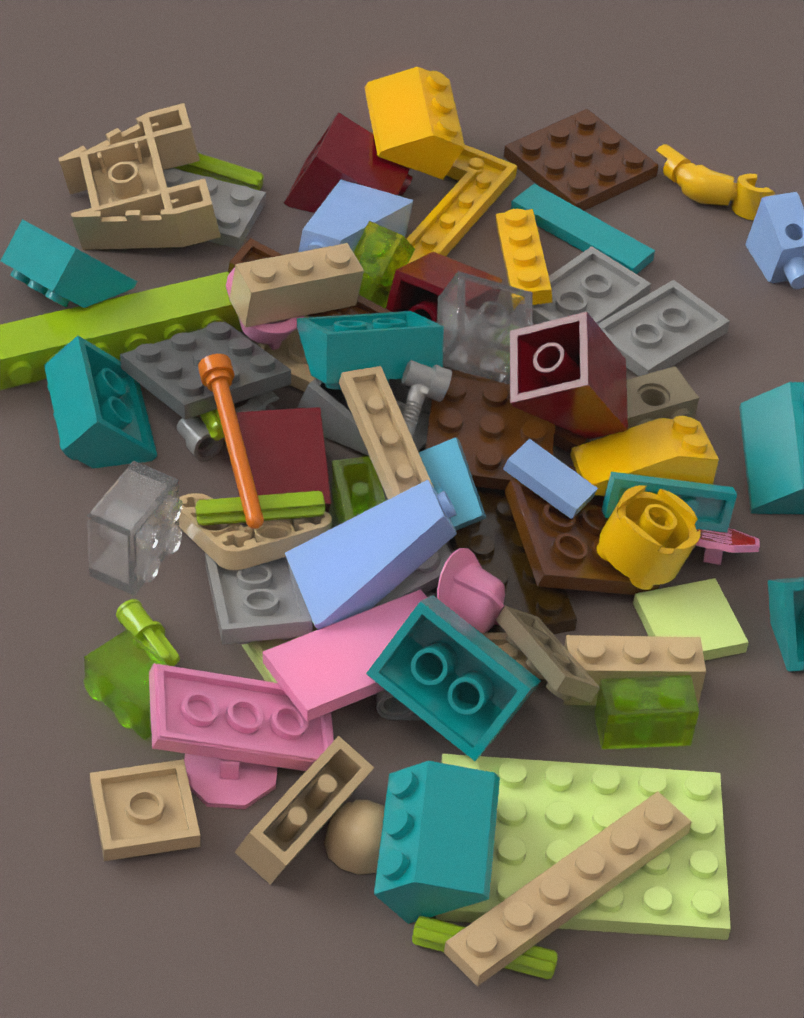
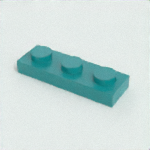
(710, 502)

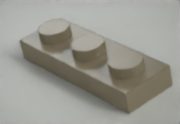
(547, 655)

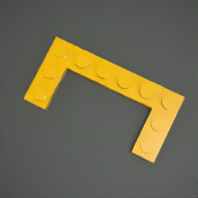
(480, 183)

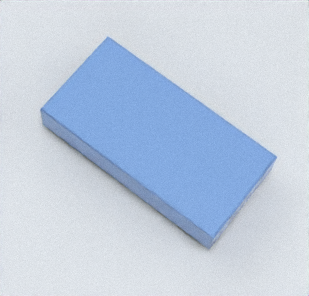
(550, 478)

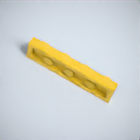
(524, 254)

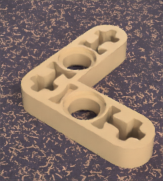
(244, 547)

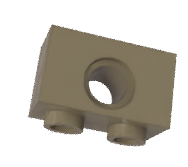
(660, 396)

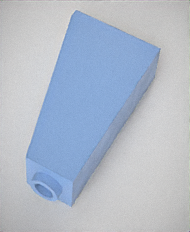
(347, 213)
(371, 553)

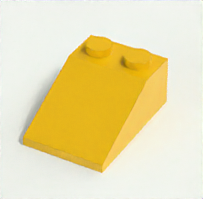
(654, 449)

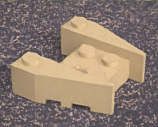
(130, 188)

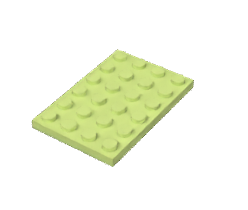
(559, 806)

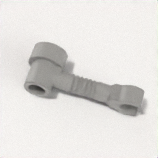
(423, 383)
(198, 438)

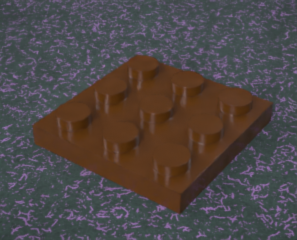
(581, 160)
(486, 427)
(565, 548)

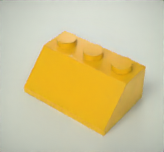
(415, 120)

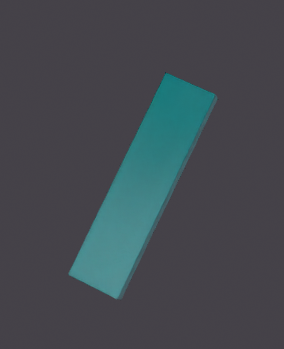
(583, 229)

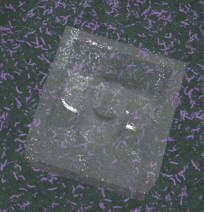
(479, 322)
(134, 528)

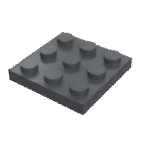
(173, 375)

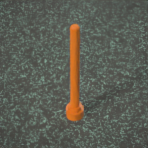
(217, 375)

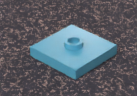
(451, 474)

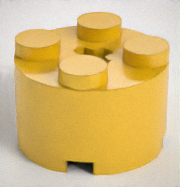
(649, 536)

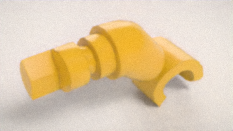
(711, 186)

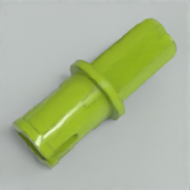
(149, 632)

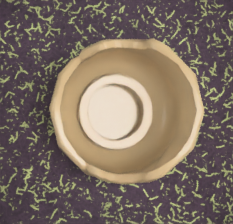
(356, 836)

